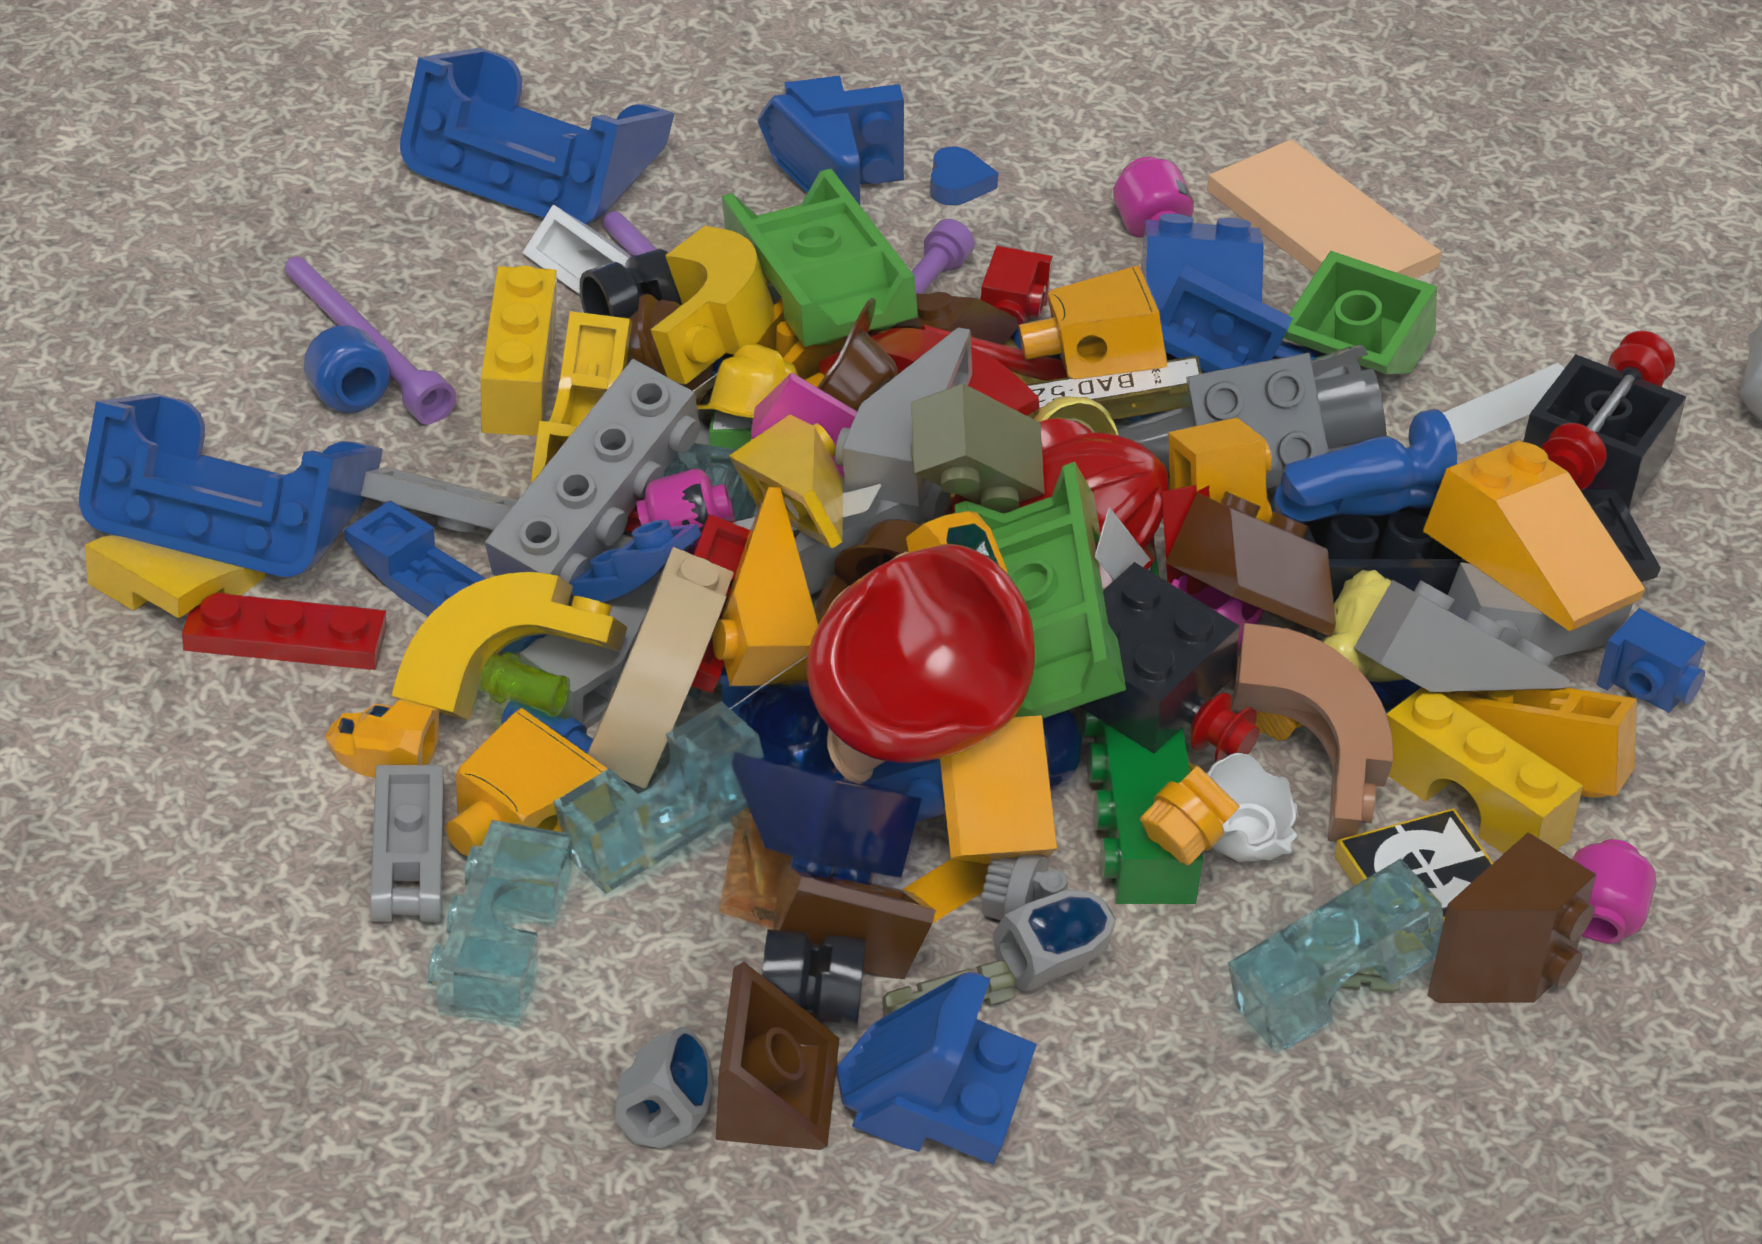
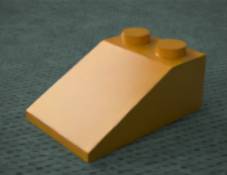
(1533, 534)

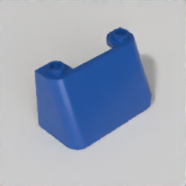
(475, 136)
(156, 487)

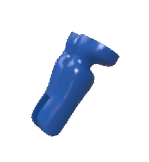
(1371, 475)

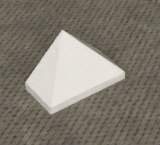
(571, 247)

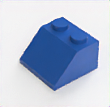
(1223, 251)

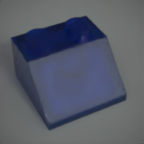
(827, 819)

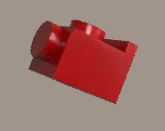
(1018, 282)

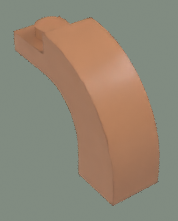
(1326, 693)

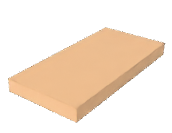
(1316, 210)

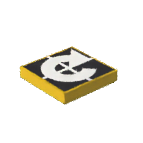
(1433, 847)

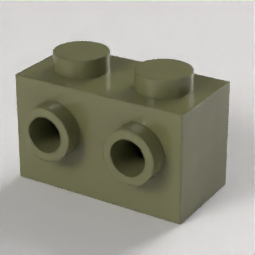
(977, 448)

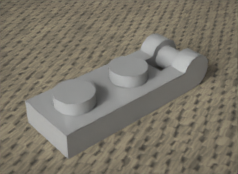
(407, 841)

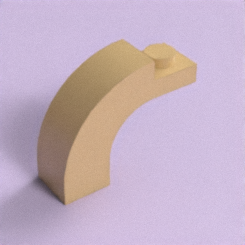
(660, 666)

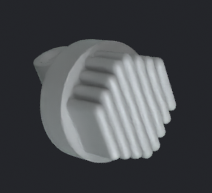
(1018, 882)

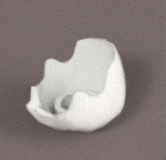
(1266, 811)

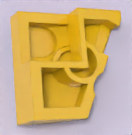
(170, 579)

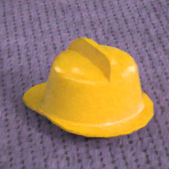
(747, 380)

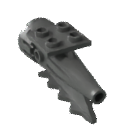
(1290, 401)

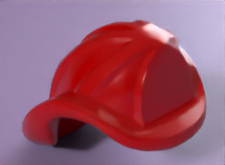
(1117, 471)
(923, 656)

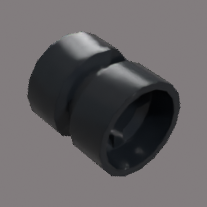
(617, 288)
(817, 977)

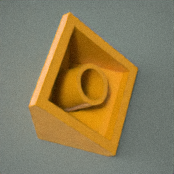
(1000, 796)

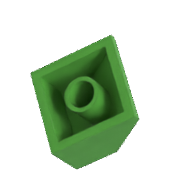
(1369, 307)

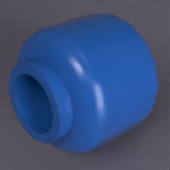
(346, 369)

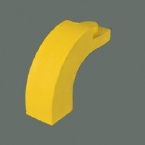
(721, 300)
(591, 363)
(460, 636)

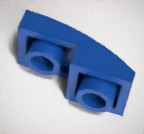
(635, 563)

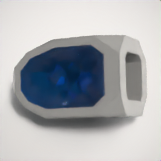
(1053, 936)
(665, 1089)

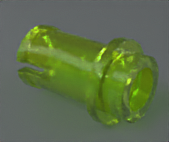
(513, 681)

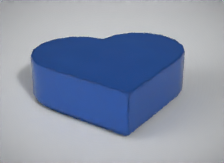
(960, 176)

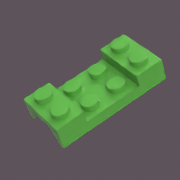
(827, 262)
(1054, 565)

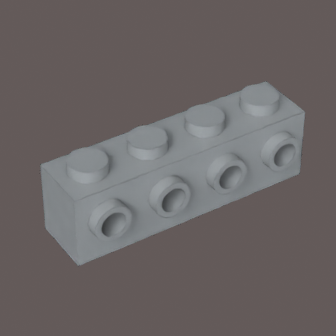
(597, 477)

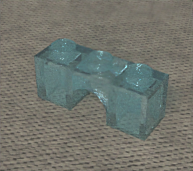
(628, 832)
(486, 964)
(1292, 976)

